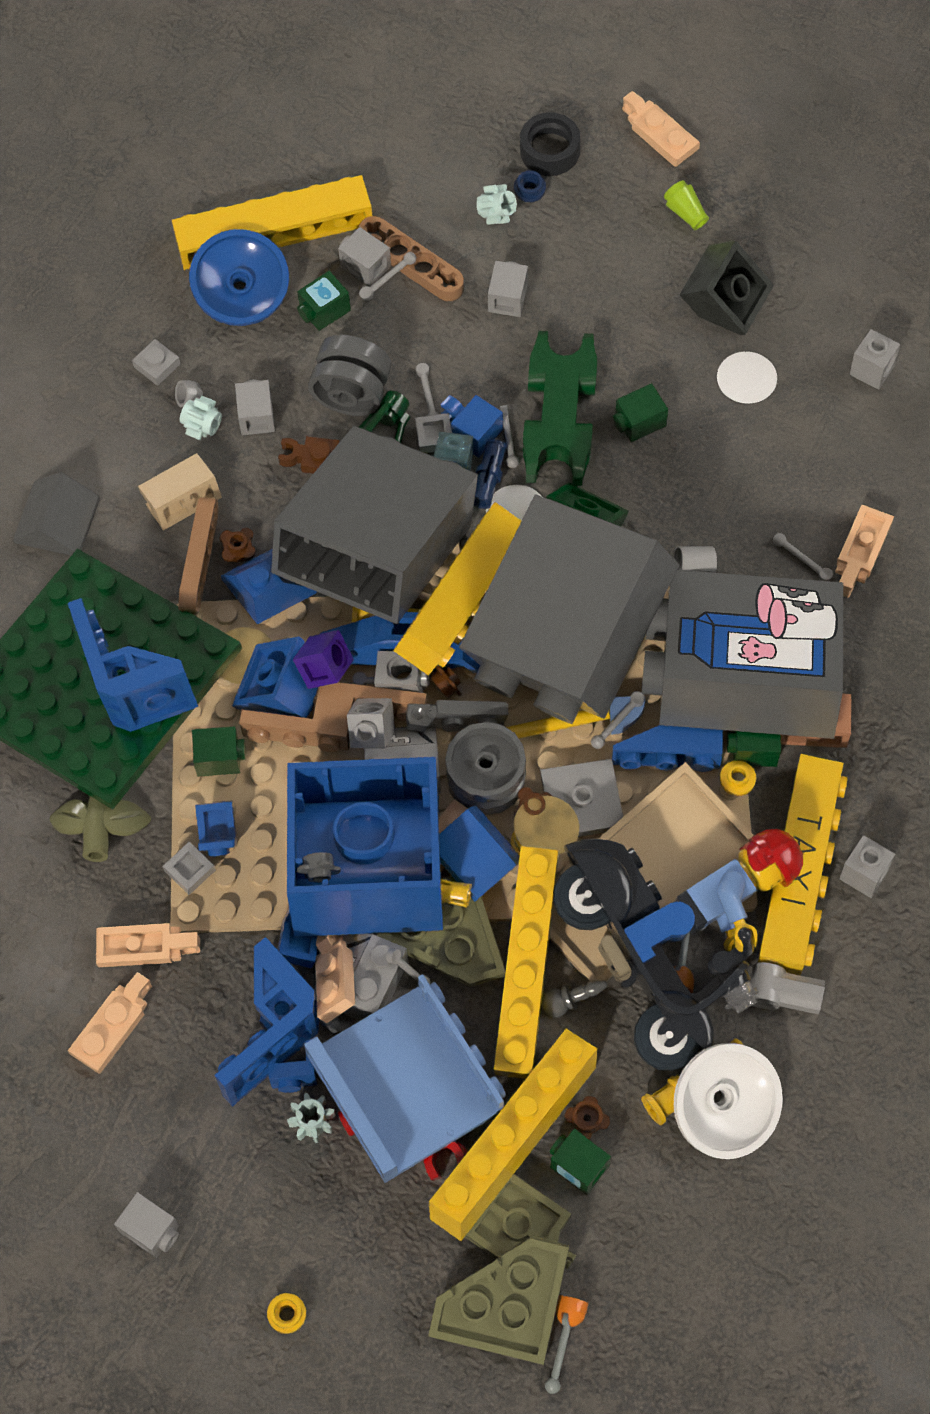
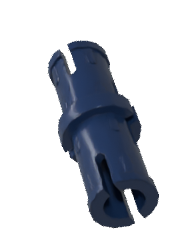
(490, 465)

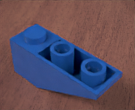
(372, 635)
(670, 748)

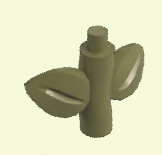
(96, 821)

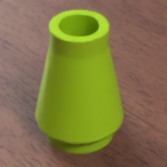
(685, 203)

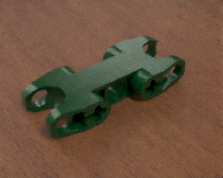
(558, 433)

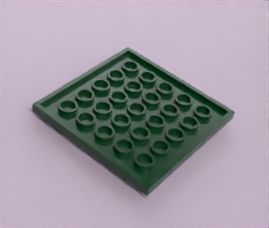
(49, 692)

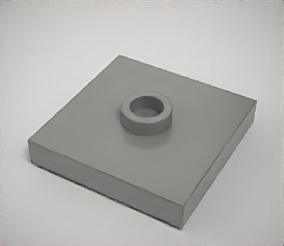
(590, 792)

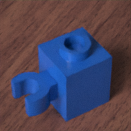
(476, 420)

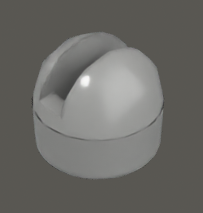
(187, 390)

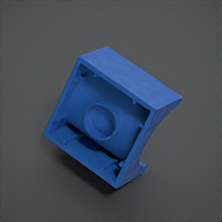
(382, 834)

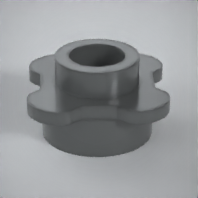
(318, 867)

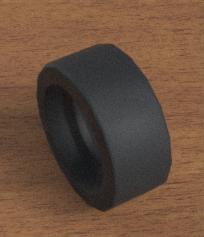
(550, 124)

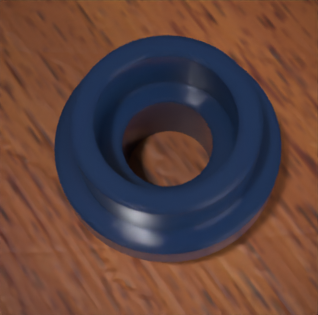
(526, 180)

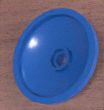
(235, 258)

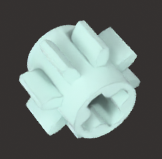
(496, 204)
(200, 417)
(309, 1107)

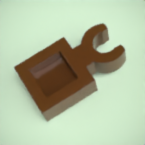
(308, 455)

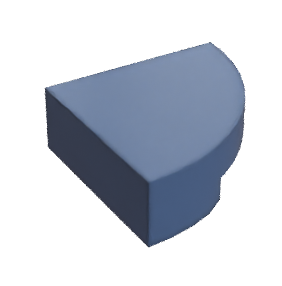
(617, 706)

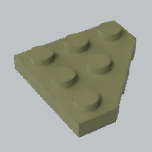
(462, 949)
(506, 1303)

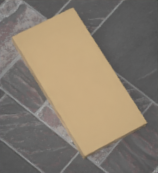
(680, 838)

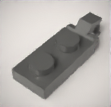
(454, 714)

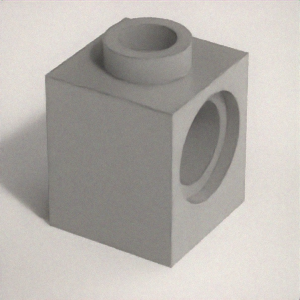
(364, 256)
(508, 288)
(874, 359)
(254, 407)
(391, 665)
(371, 723)
(867, 866)
(148, 1226)

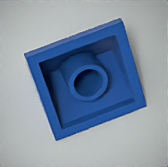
(476, 852)

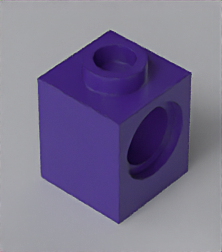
(323, 659)

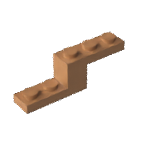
(329, 724)

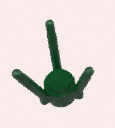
(391, 411)

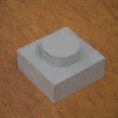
(156, 362)
(428, 430)
(189, 868)

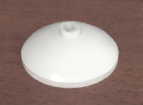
(747, 1106)

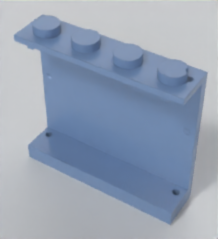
(407, 1080)

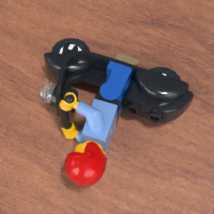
(610, 891)

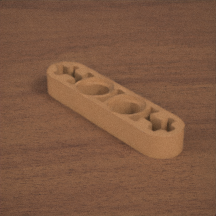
(428, 280)
(198, 555)

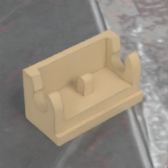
(176, 491)

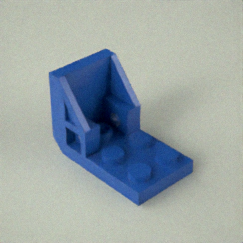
(148, 691)
(287, 1015)

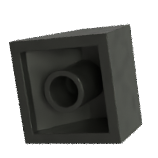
(727, 287)

